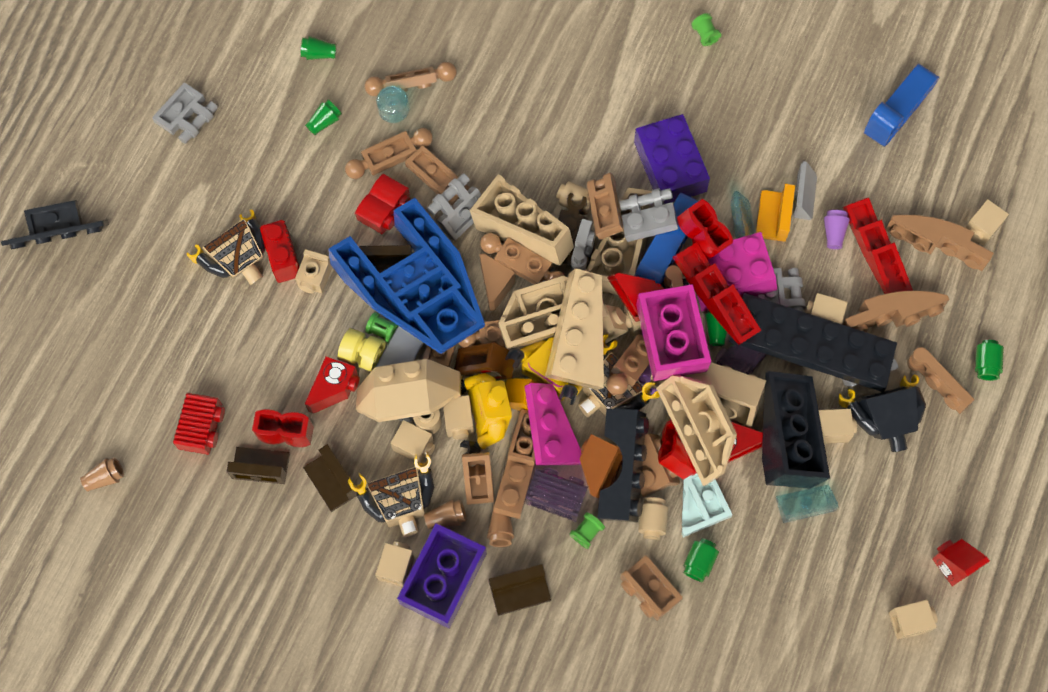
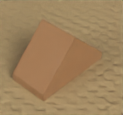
(497, 280)
(478, 478)

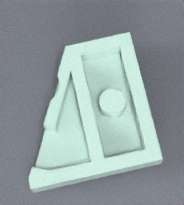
(702, 505)

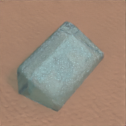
(741, 215)
(806, 503)

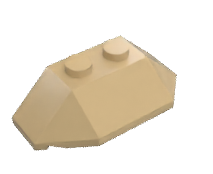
(533, 313)
(407, 390)
(700, 424)

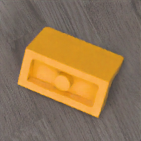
(775, 213)

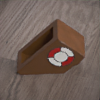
(484, 358)

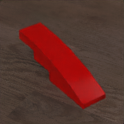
(876, 247)
(716, 294)

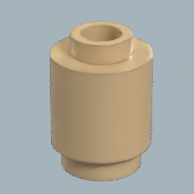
(578, 192)
(429, 424)
(653, 518)

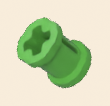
(706, 29)
(376, 321)
(587, 530)

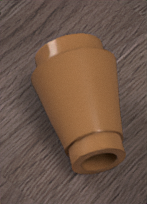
(102, 475)
(446, 515)
(500, 530)

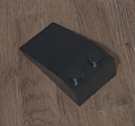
(792, 433)

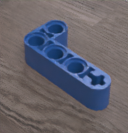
(893, 114)
(664, 246)

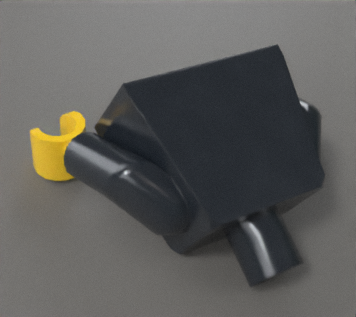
(889, 412)

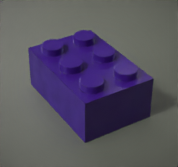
(671, 157)
(442, 575)

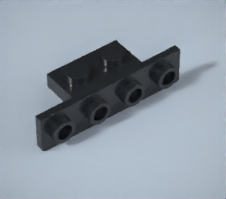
(51, 221)

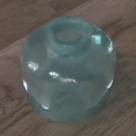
(392, 104)

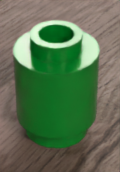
(989, 360)
(700, 560)

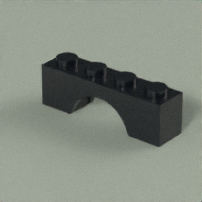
(622, 498)

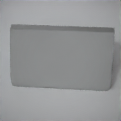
(805, 192)
(400, 349)

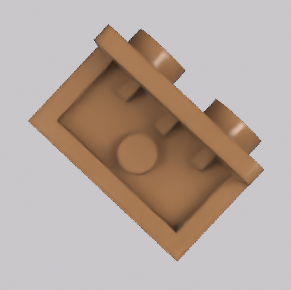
(656, 475)
(650, 588)

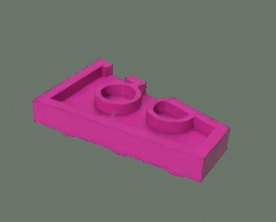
(550, 429)

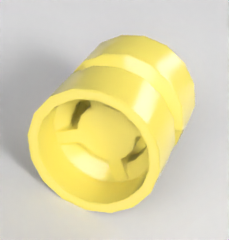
(359, 349)

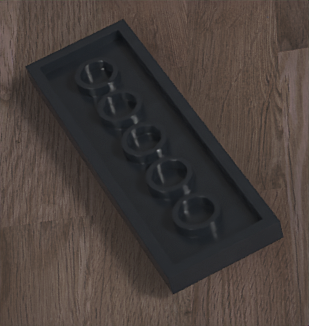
(820, 344)

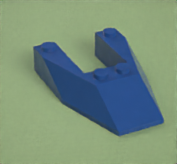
(423, 292)

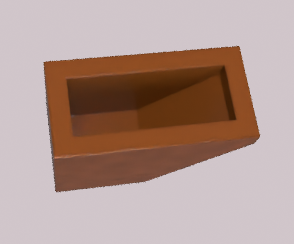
(600, 463)

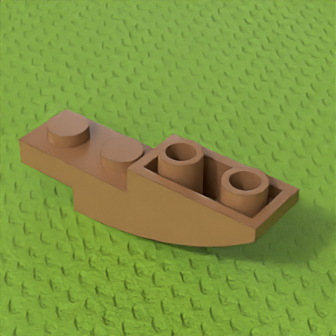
(929, 232)
(899, 307)
(518, 470)

